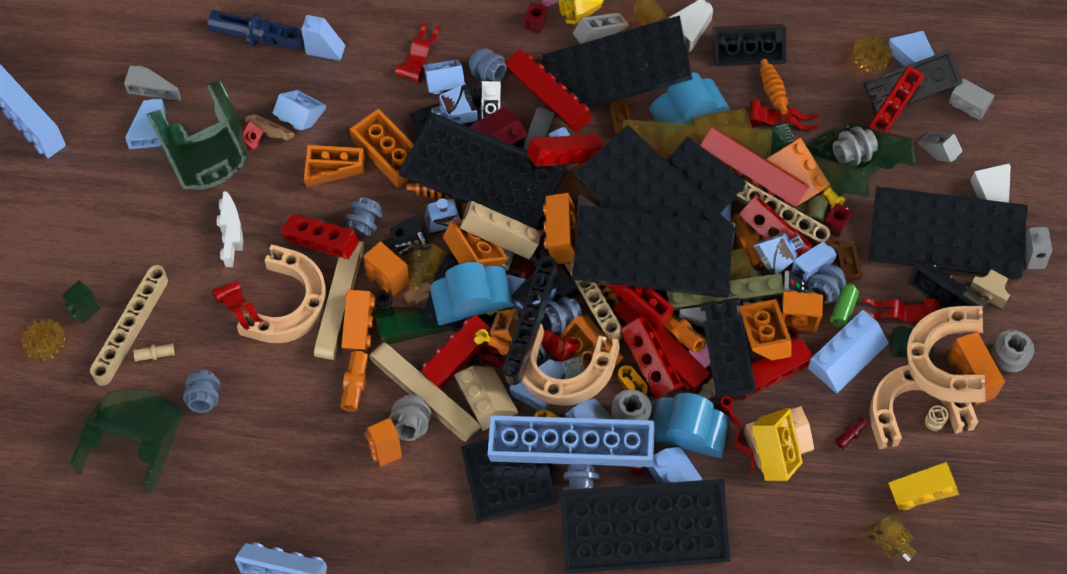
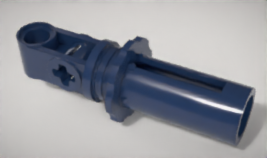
(255, 30)

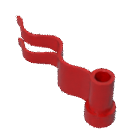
(419, 50)
(763, 114)
(234, 300)
(904, 312)
(557, 347)
(726, 407)

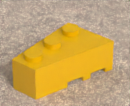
(924, 487)

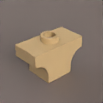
(991, 288)

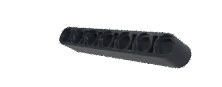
(530, 328)

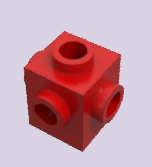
(251, 135)

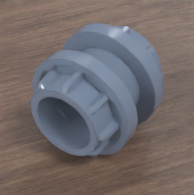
(487, 65)
(364, 215)
(827, 282)
(560, 314)
(201, 391)
(581, 476)

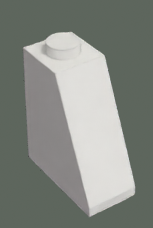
(694, 21)
(992, 183)

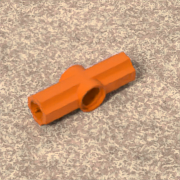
(747, 239)
(685, 334)
(354, 381)

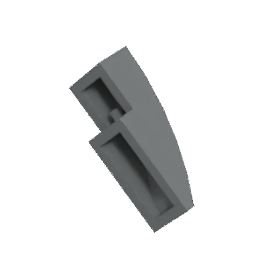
(540, 125)

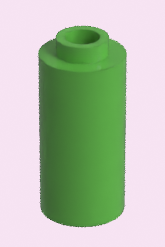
(844, 306)

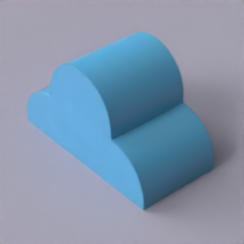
(688, 100)
(470, 291)
(690, 424)

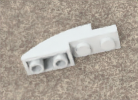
(231, 229)

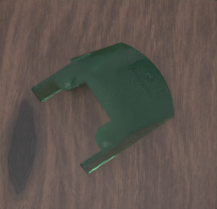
(210, 154)
(853, 180)
(137, 417)

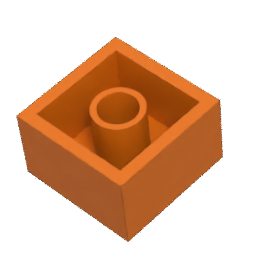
(386, 269)
(802, 310)

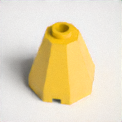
(578, 9)

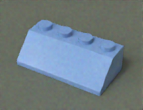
(848, 352)
(261, 560)

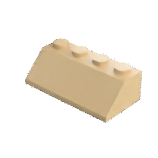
(500, 229)

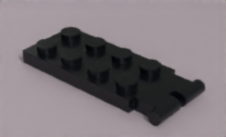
(939, 76)
(728, 349)

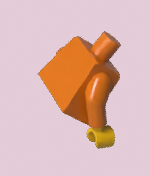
(501, 330)

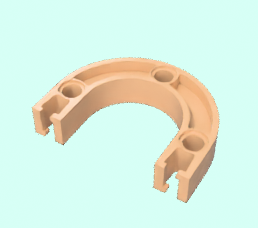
(304, 318)
(922, 338)
(896, 384)
(575, 389)

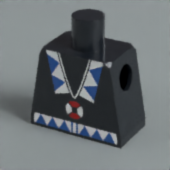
(406, 234)

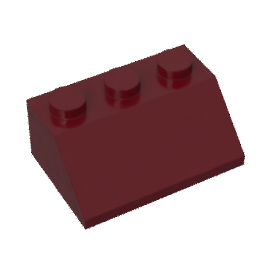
(501, 125)

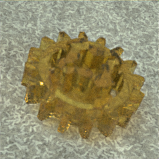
(870, 51)
(43, 339)

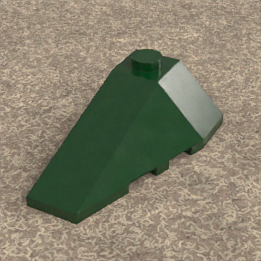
(403, 324)

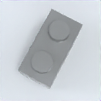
(971, 99)

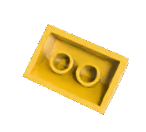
(777, 445)

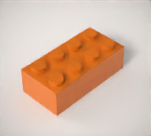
(382, 144)

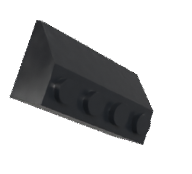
(749, 44)
(942, 286)

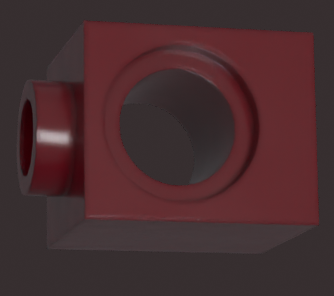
(535, 23)
(837, 226)

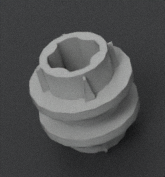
(855, 146)
(1012, 351)
(634, 401)
(410, 417)

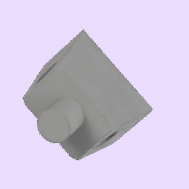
(1037, 244)

